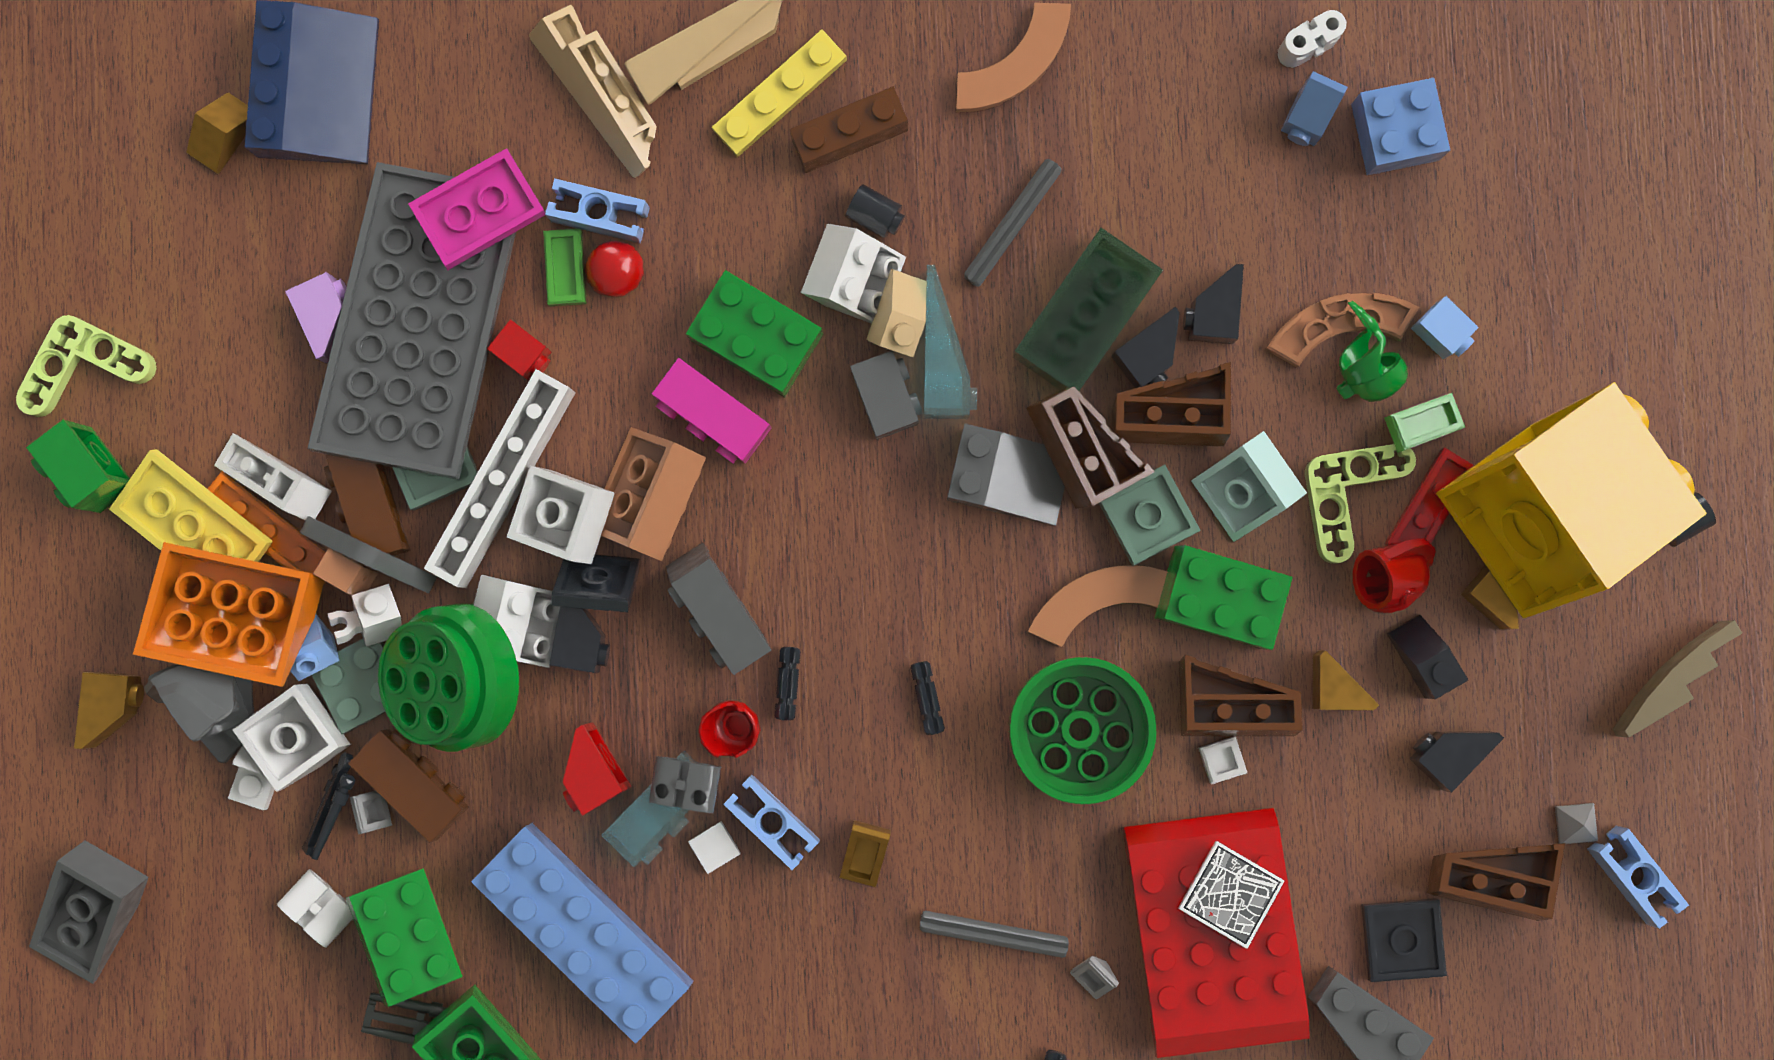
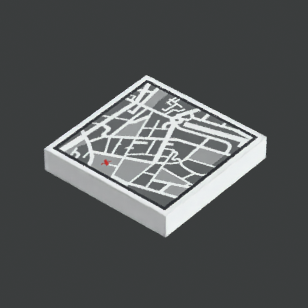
(1231, 894)

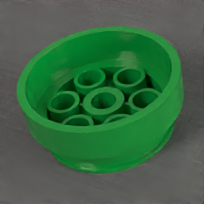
(449, 678)
(1120, 764)

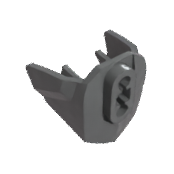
(204, 705)

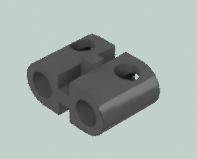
(684, 784)

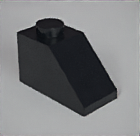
(1216, 311)
(1150, 352)
(579, 642)
(1427, 658)
(1453, 755)

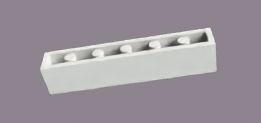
(499, 479)

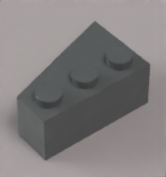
(716, 610)

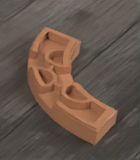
(1021, 67)
(1336, 317)
(1094, 592)

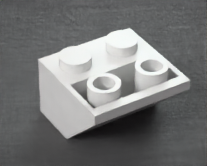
(850, 271)
(523, 614)

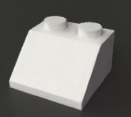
(291, 736)

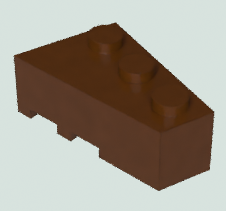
(1232, 704)

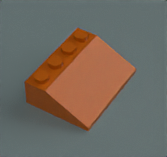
(227, 614)

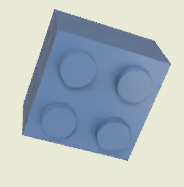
(1400, 126)

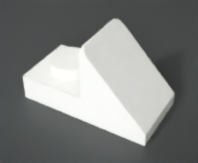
(250, 783)

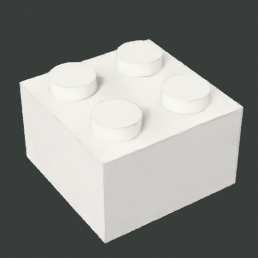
(560, 515)

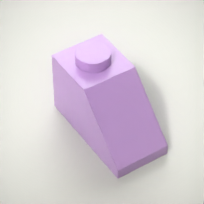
(318, 311)

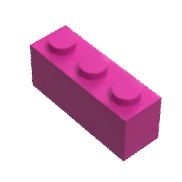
(710, 412)

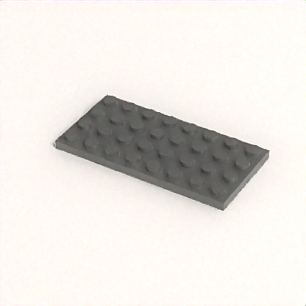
(408, 339)

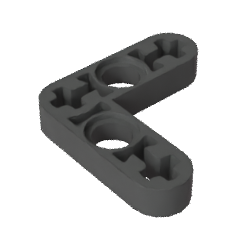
(368, 555)

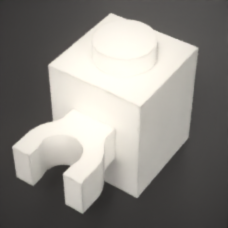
(373, 616)

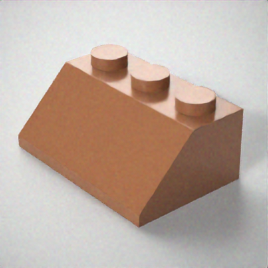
(651, 492)

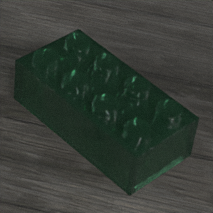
(1087, 312)

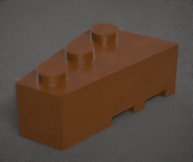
(1177, 411)
(1084, 449)
(1503, 880)

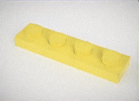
(779, 93)

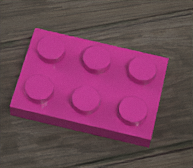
(477, 209)

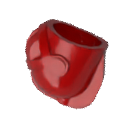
(1397, 575)

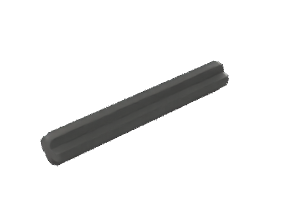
(1012, 222)
(994, 934)

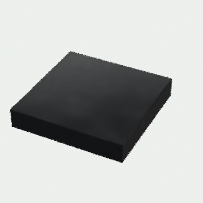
(597, 586)
(1404, 940)

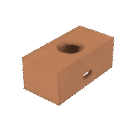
(345, 572)

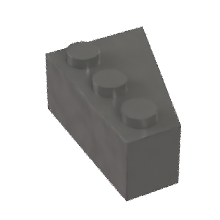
(1365, 1023)

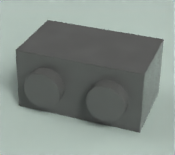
(885, 394)

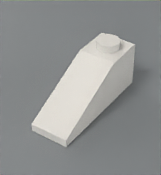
(272, 478)

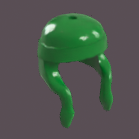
(1371, 371)

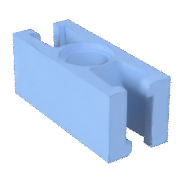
(588, 198)
(771, 839)
(1653, 879)

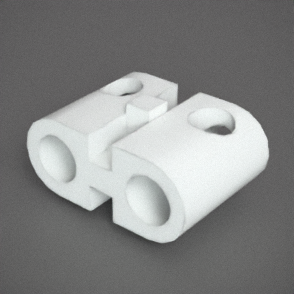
(1311, 38)
(316, 908)

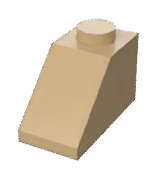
(900, 314)

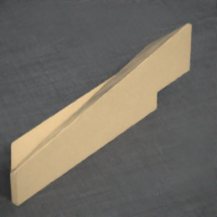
(703, 47)
(597, 86)

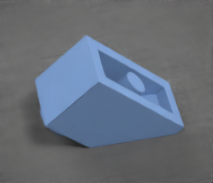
(1313, 109)

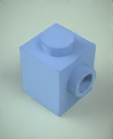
(1445, 328)
(316, 651)

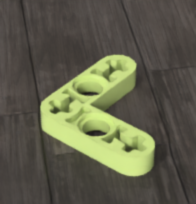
(80, 348)
(1335, 490)

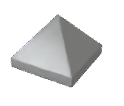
(370, 812)
(1576, 823)
(1095, 976)

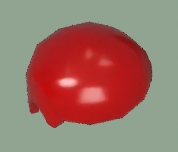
(614, 269)
(729, 729)

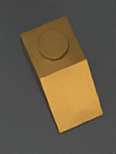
(105, 706)

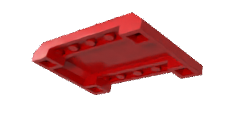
(1198, 982)

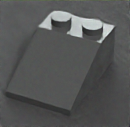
(1006, 476)
(87, 909)

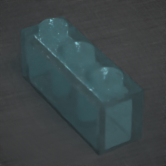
(644, 826)

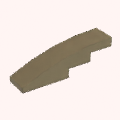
(1668, 687)

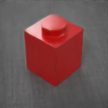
(520, 350)

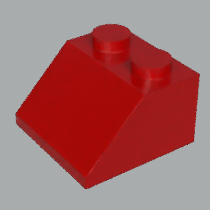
(591, 772)

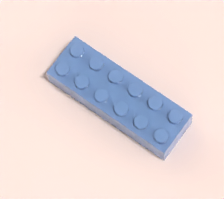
(582, 932)

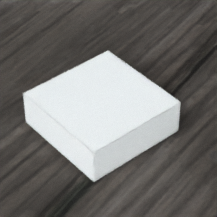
(1222, 760)
(714, 847)

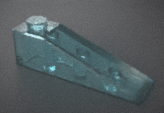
(946, 374)

